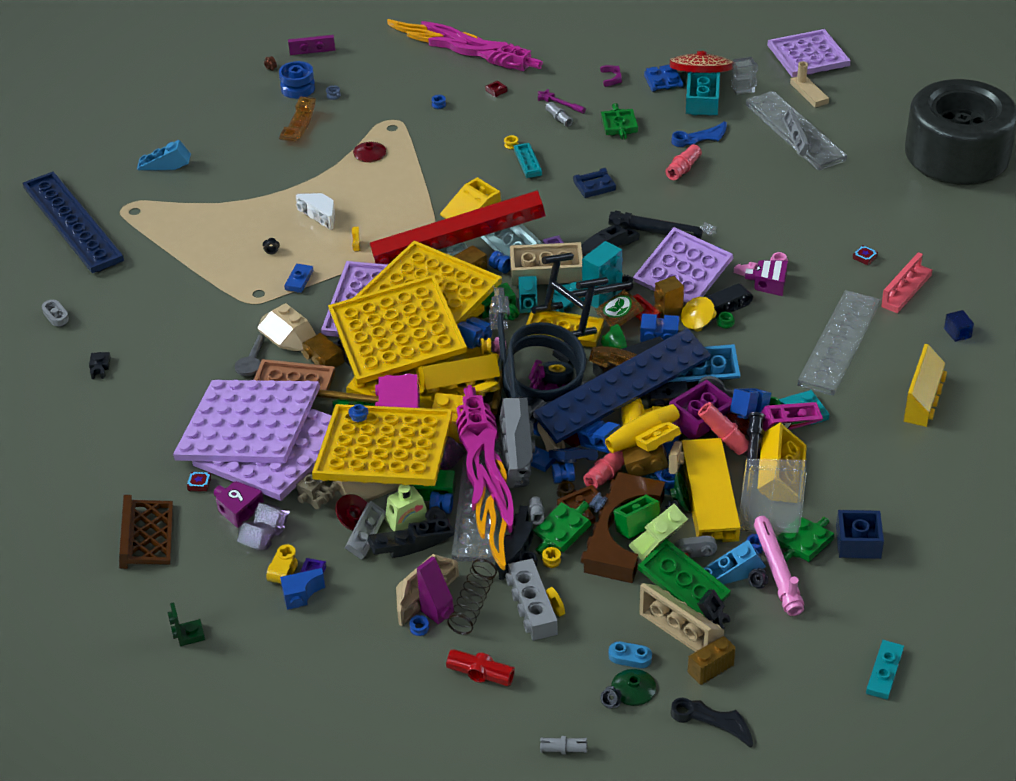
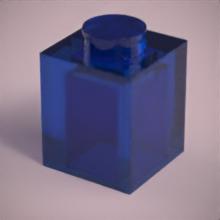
(959, 325)

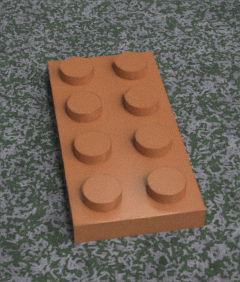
(293, 371)

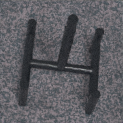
(574, 296)

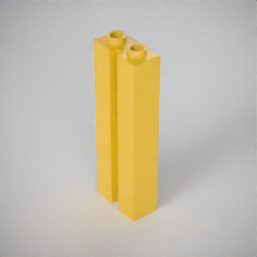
(710, 489)

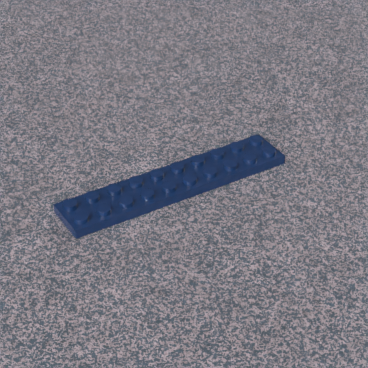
(73, 222)
(621, 385)

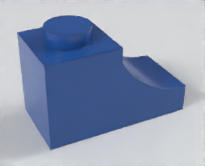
(300, 586)

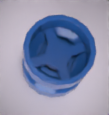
(499, 261)
(563, 472)
(444, 502)

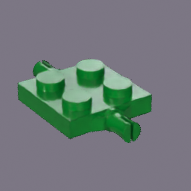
(619, 121)
(562, 527)
(808, 541)

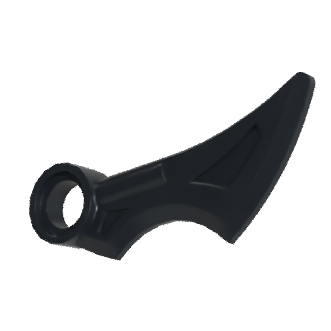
(728, 721)

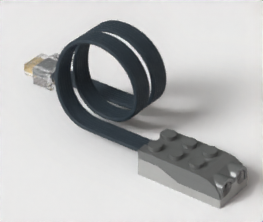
(515, 412)

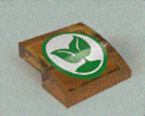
(619, 309)

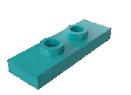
(527, 160)
(885, 669)

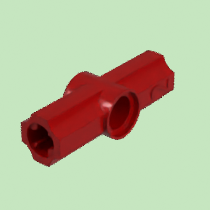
(480, 667)

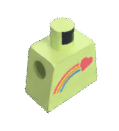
(404, 508)

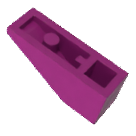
(433, 591)

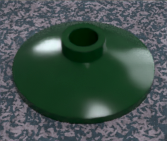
(680, 492)
(635, 686)

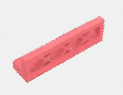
(905, 284)

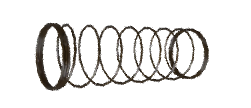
(466, 618)

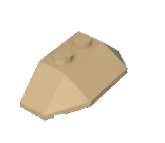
(286, 328)
(408, 592)

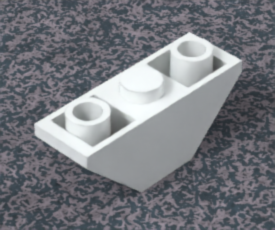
(317, 207)

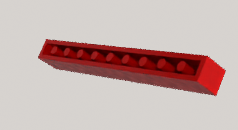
(462, 227)

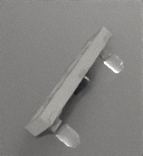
(797, 133)

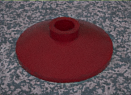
(369, 151)
(349, 510)

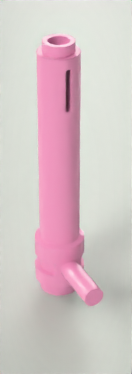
(787, 585)

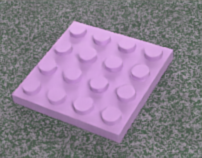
(812, 47)
(688, 259)

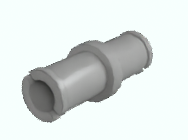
(559, 114)
(536, 510)
(563, 745)

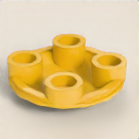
(698, 313)
(485, 387)

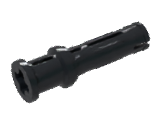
(755, 433)

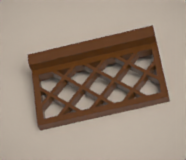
(128, 535)

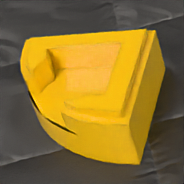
(356, 239)
(555, 601)

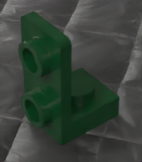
(186, 632)

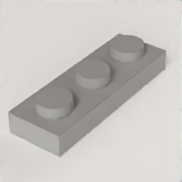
(367, 524)

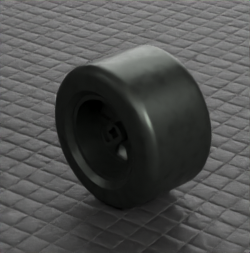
(961, 131)

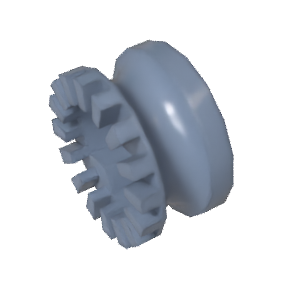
(333, 92)
(597, 502)

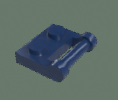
(596, 186)
(571, 454)

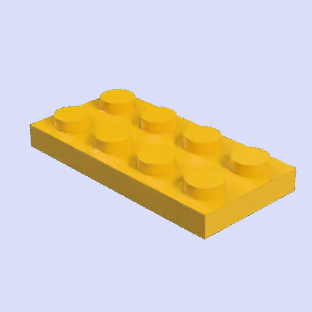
(569, 322)

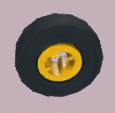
(558, 372)

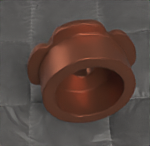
(270, 63)

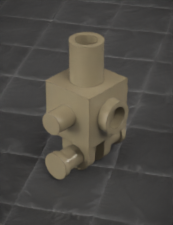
(315, 491)

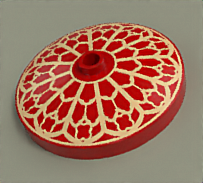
(701, 63)

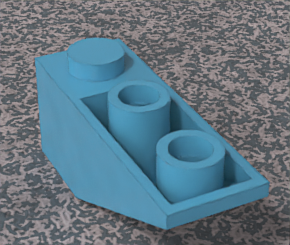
(167, 158)
(736, 564)

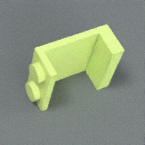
(658, 530)

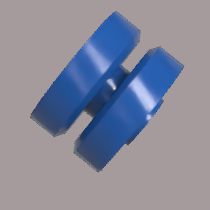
(296, 79)

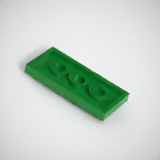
(680, 575)

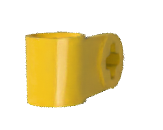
(283, 564)

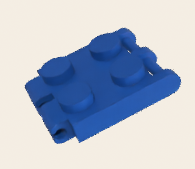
(662, 78)

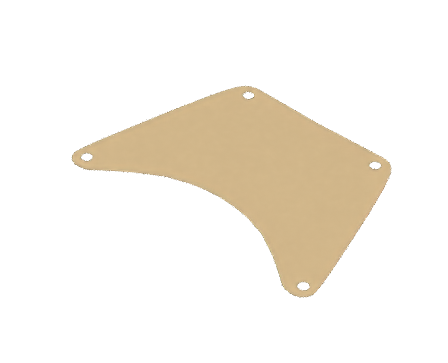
(227, 237)

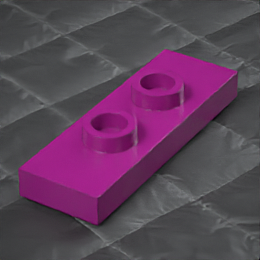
(311, 45)

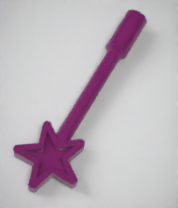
(546, 96)

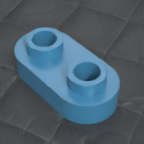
(629, 654)

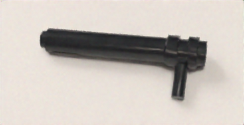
(650, 225)

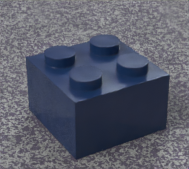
(859, 534)

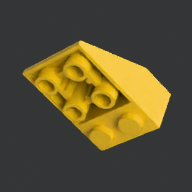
(471, 197)

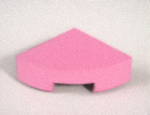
(741, 269)

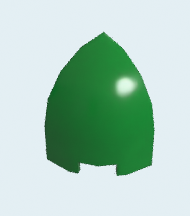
(614, 338)

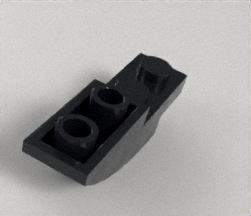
(613, 235)
(415, 539)
(518, 540)

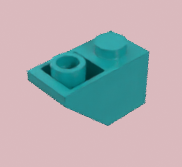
(527, 293)

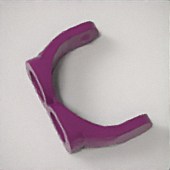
(614, 69)

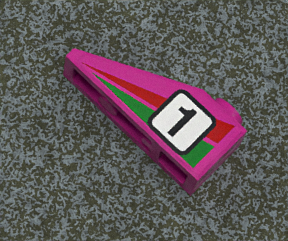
(791, 415)

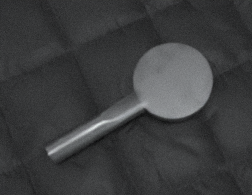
(249, 365)

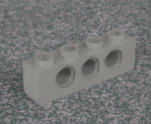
(532, 599)

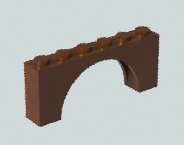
(603, 554)

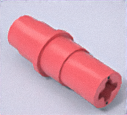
(682, 163)
(724, 428)
(604, 469)

